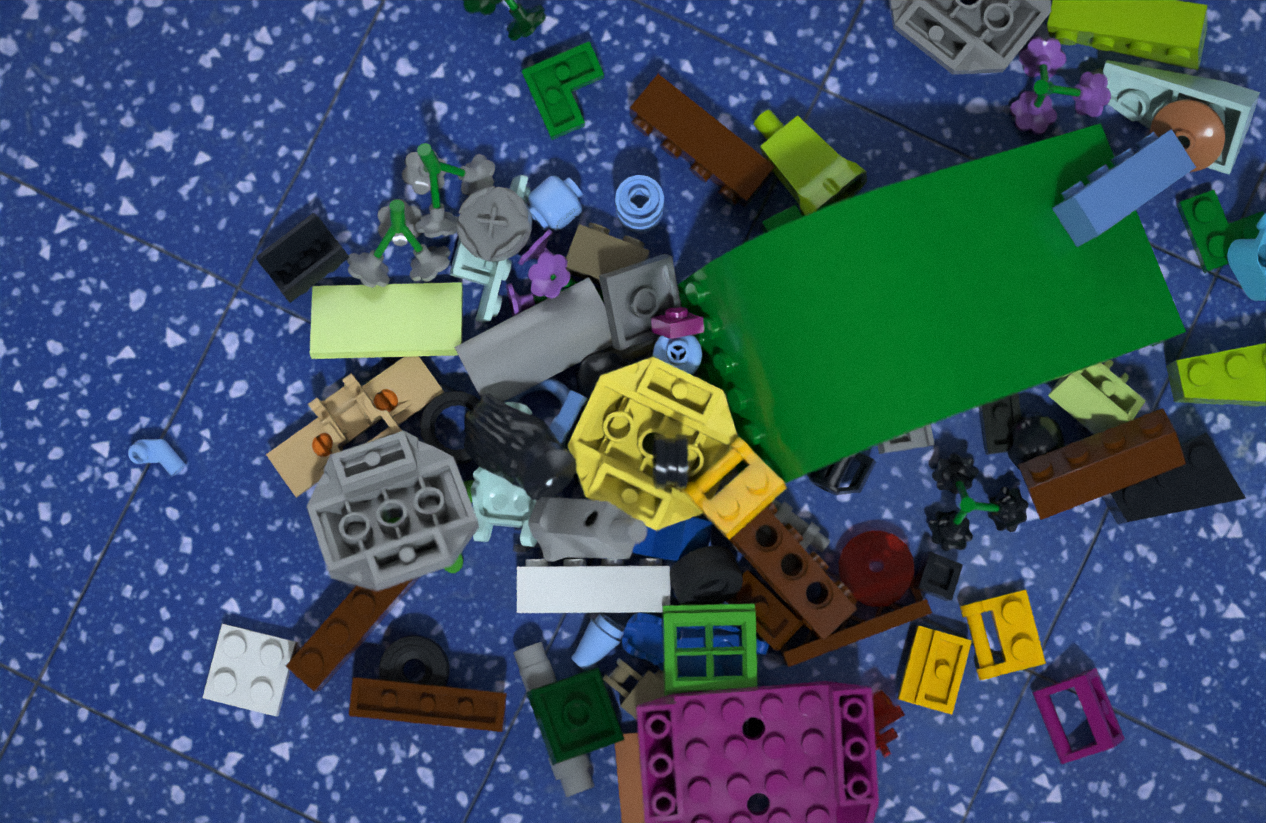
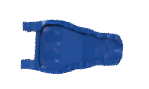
(645, 641)

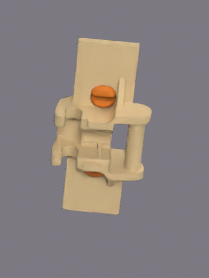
(348, 413)

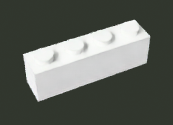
(593, 588)

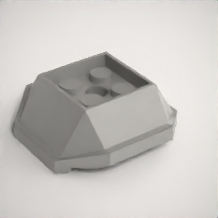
(969, 37)
(384, 482)

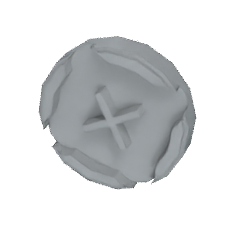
(494, 223)

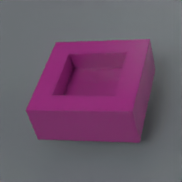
(677, 323)

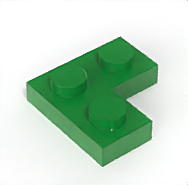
(553, 83)
(1210, 229)

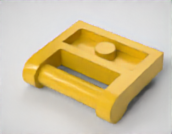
(742, 496)
(1014, 631)

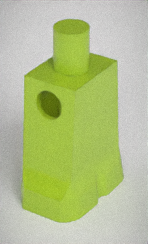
(808, 164)

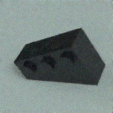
(1194, 485)

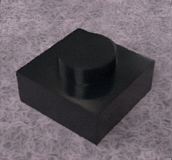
(937, 576)

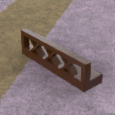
(859, 631)
(428, 704)

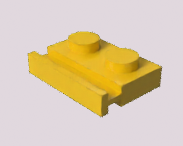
(934, 669)

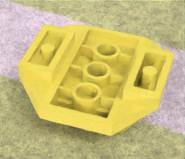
(622, 412)

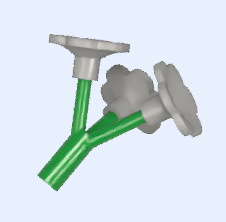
(426, 173)
(398, 225)

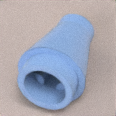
(598, 640)

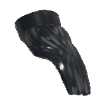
(517, 448)

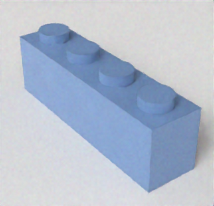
(1124, 187)

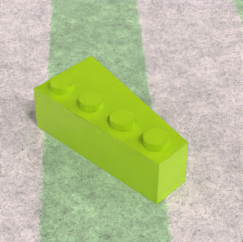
(1145, 29)
(1221, 377)

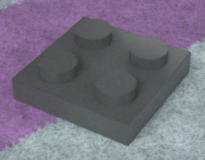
(637, 295)

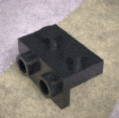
(302, 257)

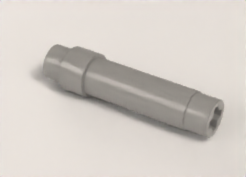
(537, 672)

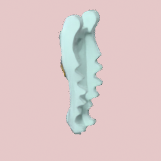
(500, 502)

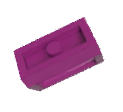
(1097, 711)

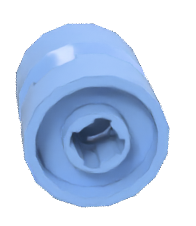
(639, 203)

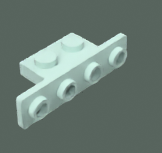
(487, 273)

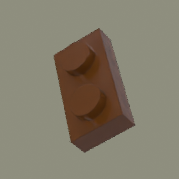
(773, 618)

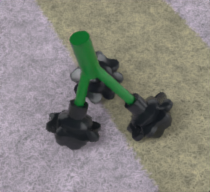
(952, 528)

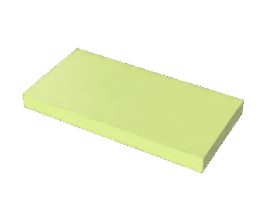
(386, 320)

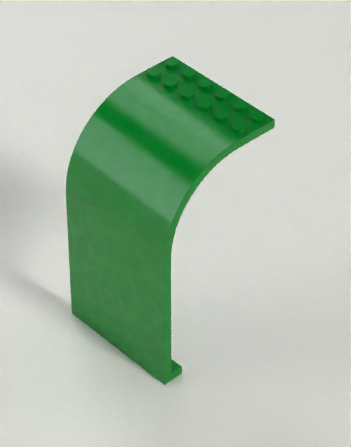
(921, 304)

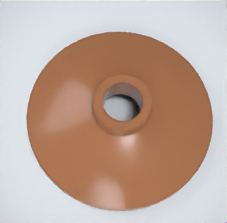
(1198, 124)

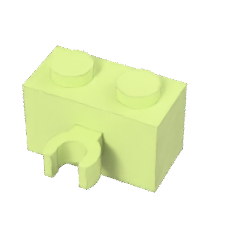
(1097, 397)

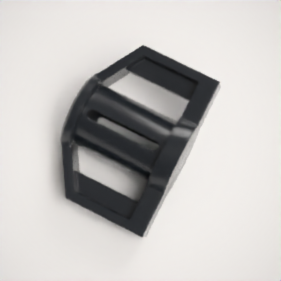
(831, 476)

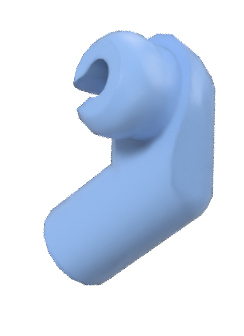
(156, 452)

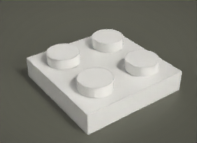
(249, 670)

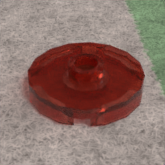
(876, 587)

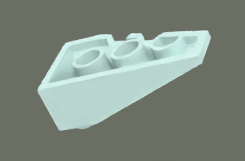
(1144, 91)

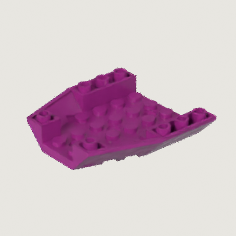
(808, 759)

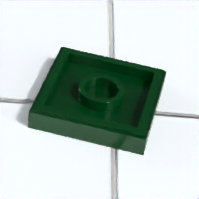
(575, 716)

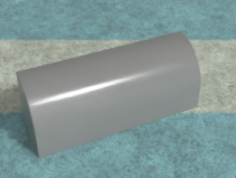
(537, 342)

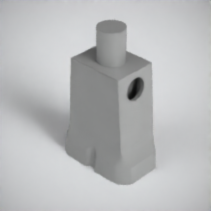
(584, 529)

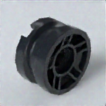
(670, 461)

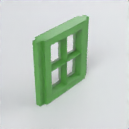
(708, 616)

